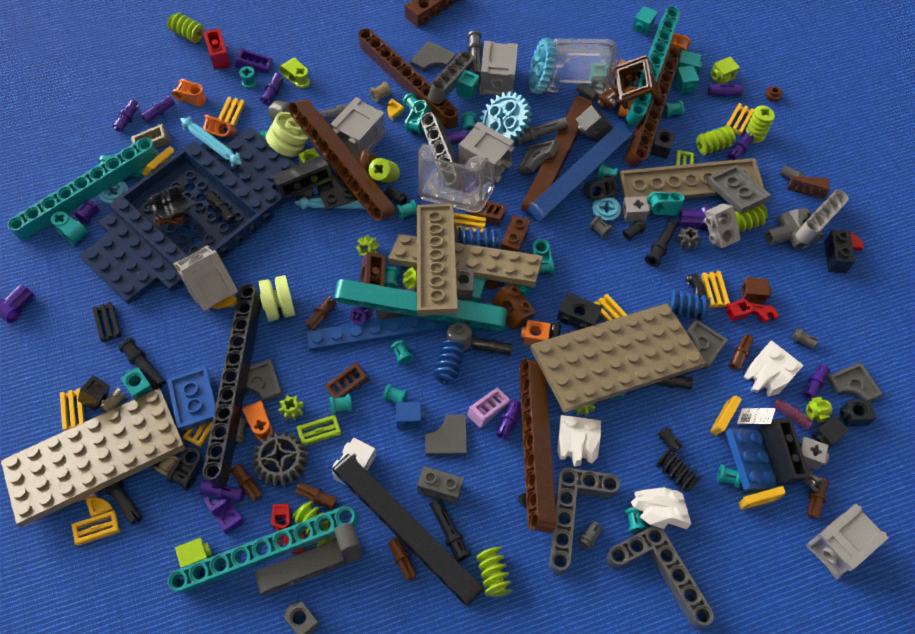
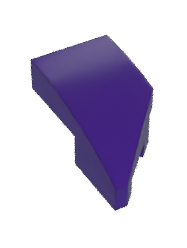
(224, 513)

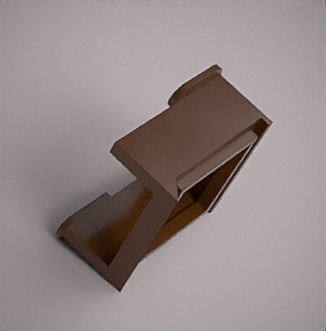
(633, 66)

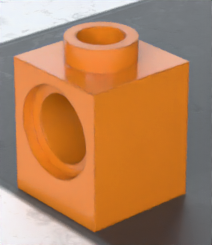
(535, 326)

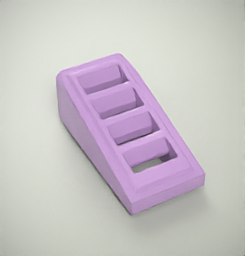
(479, 415)

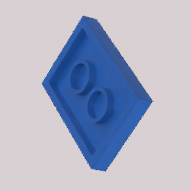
(192, 398)
(751, 459)

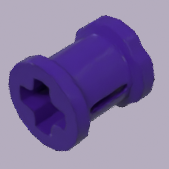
(86, 211)
(362, 315)

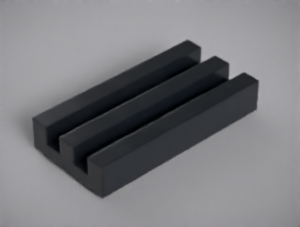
(103, 308)

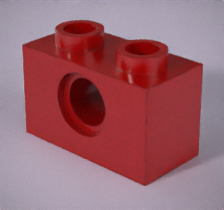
(216, 48)

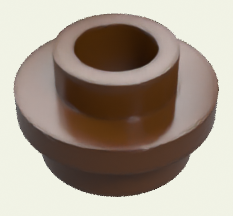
(773, 93)

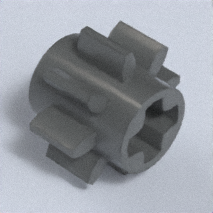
(688, 238)

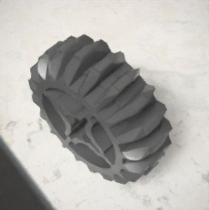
(272, 460)

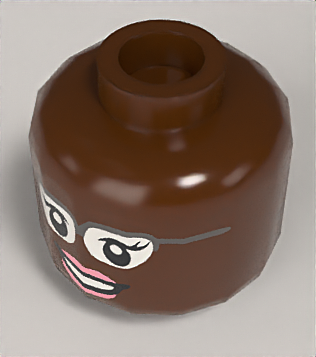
(609, 100)

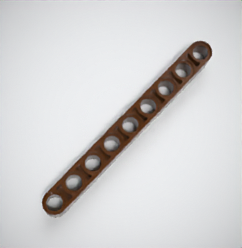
(405, 75)
(646, 130)
(342, 160)
(552, 166)
(537, 448)

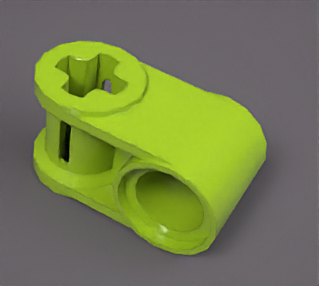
(295, 73)

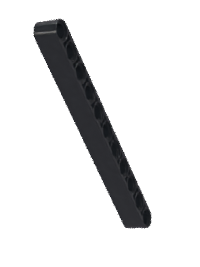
(232, 386)

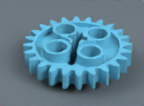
(542, 66)
(508, 115)

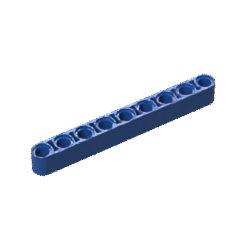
(579, 171)

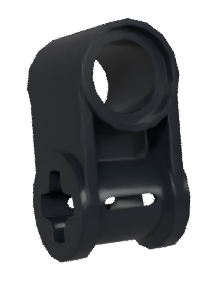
(604, 186)
(186, 470)

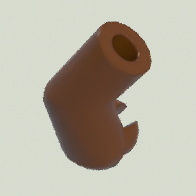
(178, 219)

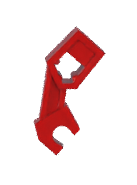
(734, 312)
(283, 511)

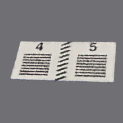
(756, 416)

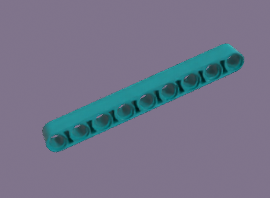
(657, 56)
(83, 188)
(405, 303)
(253, 551)

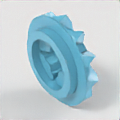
(106, 195)
(612, 205)

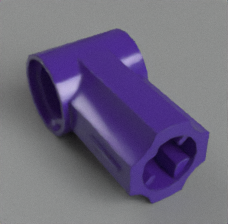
(694, 218)
(11, 306)

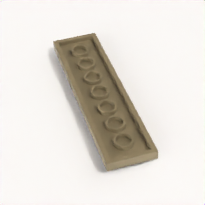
(684, 179)
(436, 260)
(486, 262)

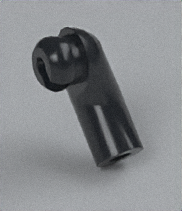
(697, 283)

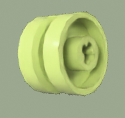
(286, 135)
(277, 298)

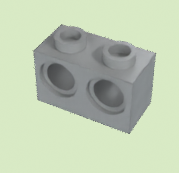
(722, 225)

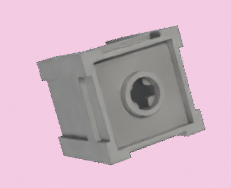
(498, 68)
(359, 127)
(489, 144)
(206, 277)
(847, 541)

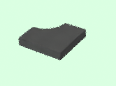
(431, 56)
(536, 155)
(707, 341)
(263, 381)
(855, 381)
(449, 438)

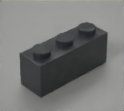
(302, 177)
(784, 452)

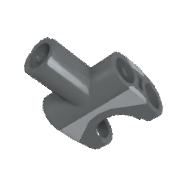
(789, 224)

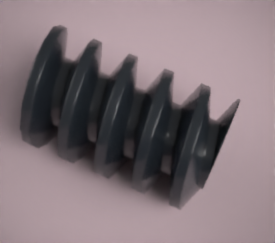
(678, 471)

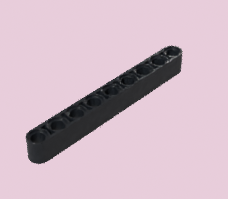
(408, 530)

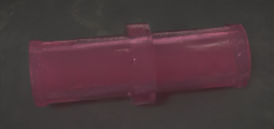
(793, 413)

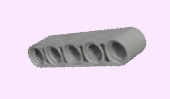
(822, 216)

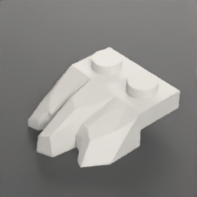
(772, 369)
(578, 439)
(662, 507)

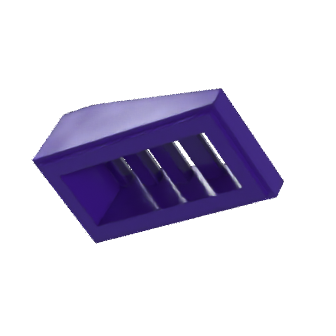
(245, 57)

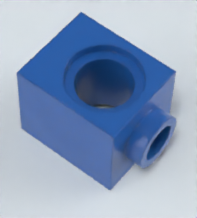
(409, 415)

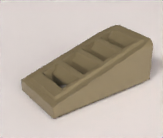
(160, 132)

